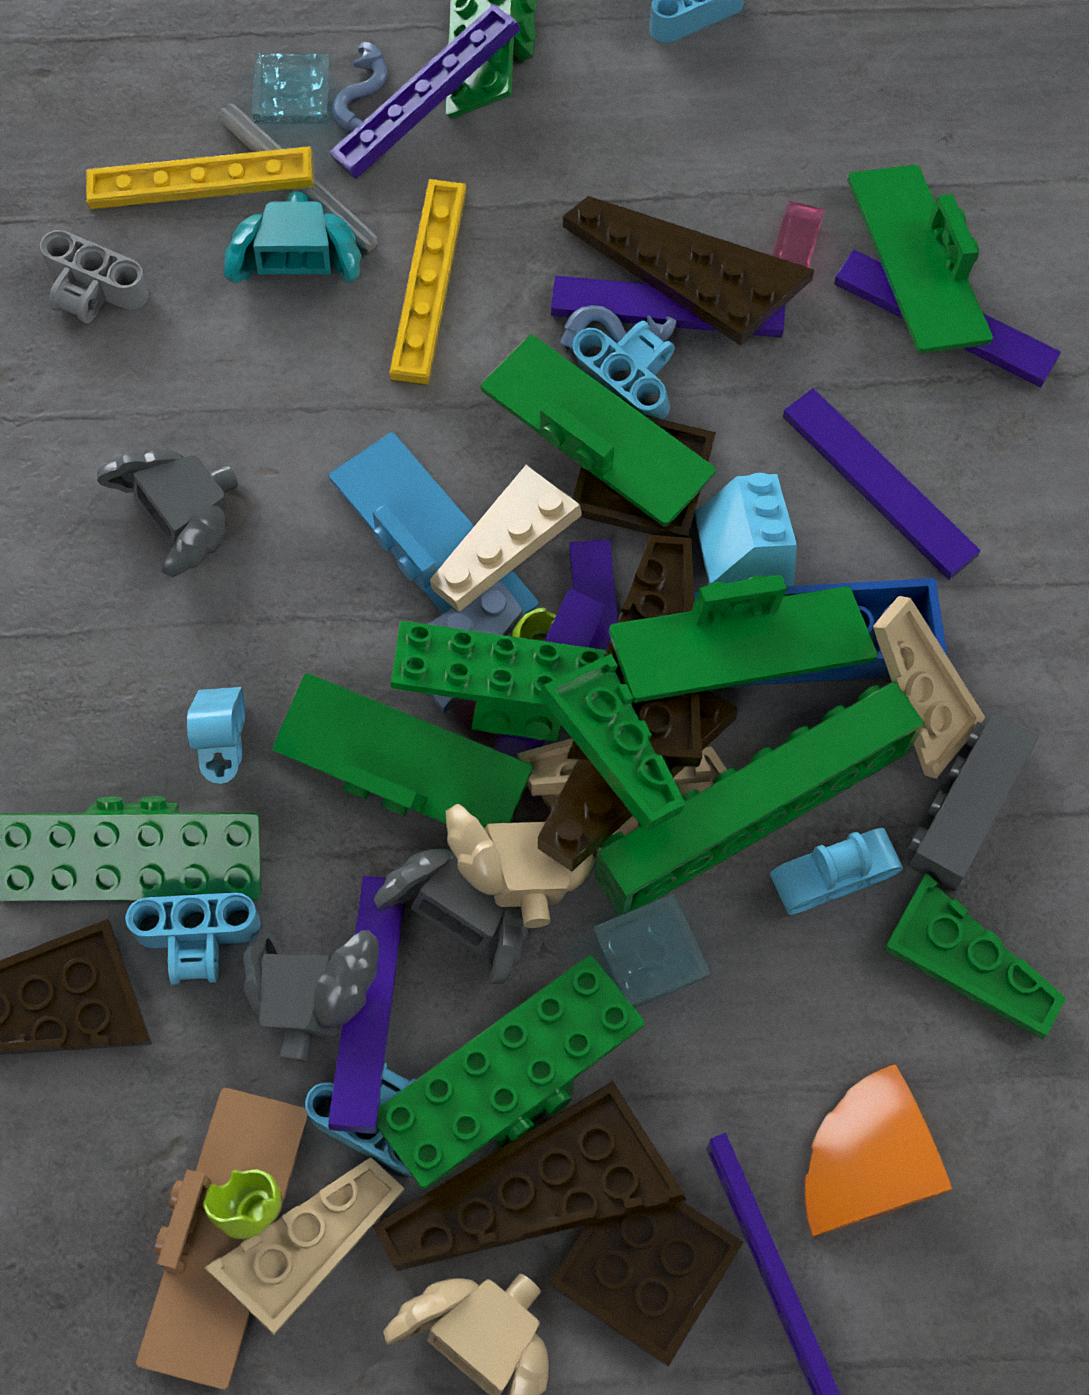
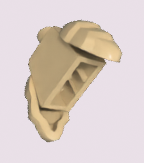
(510, 866)
(480, 1332)

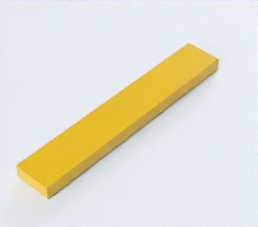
(199, 177)
(428, 282)

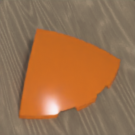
(871, 1156)

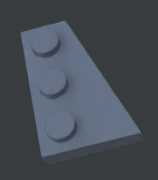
(489, 613)

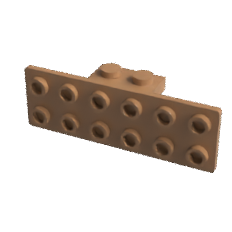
(194, 1319)

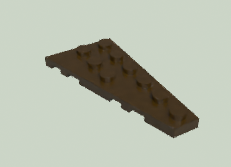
(708, 276)
(663, 588)
(591, 810)
(69, 996)
(557, 1177)

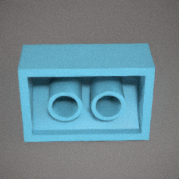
(747, 531)

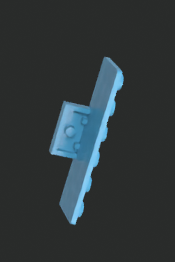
(410, 515)

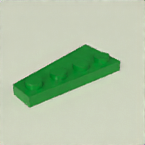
(606, 728)
(961, 954)

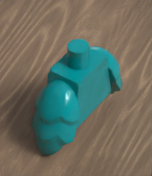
(292, 240)

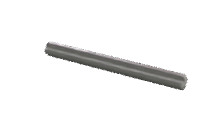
(259, 141)

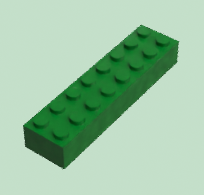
(759, 798)

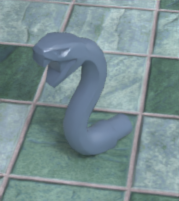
(372, 60)
(585, 315)

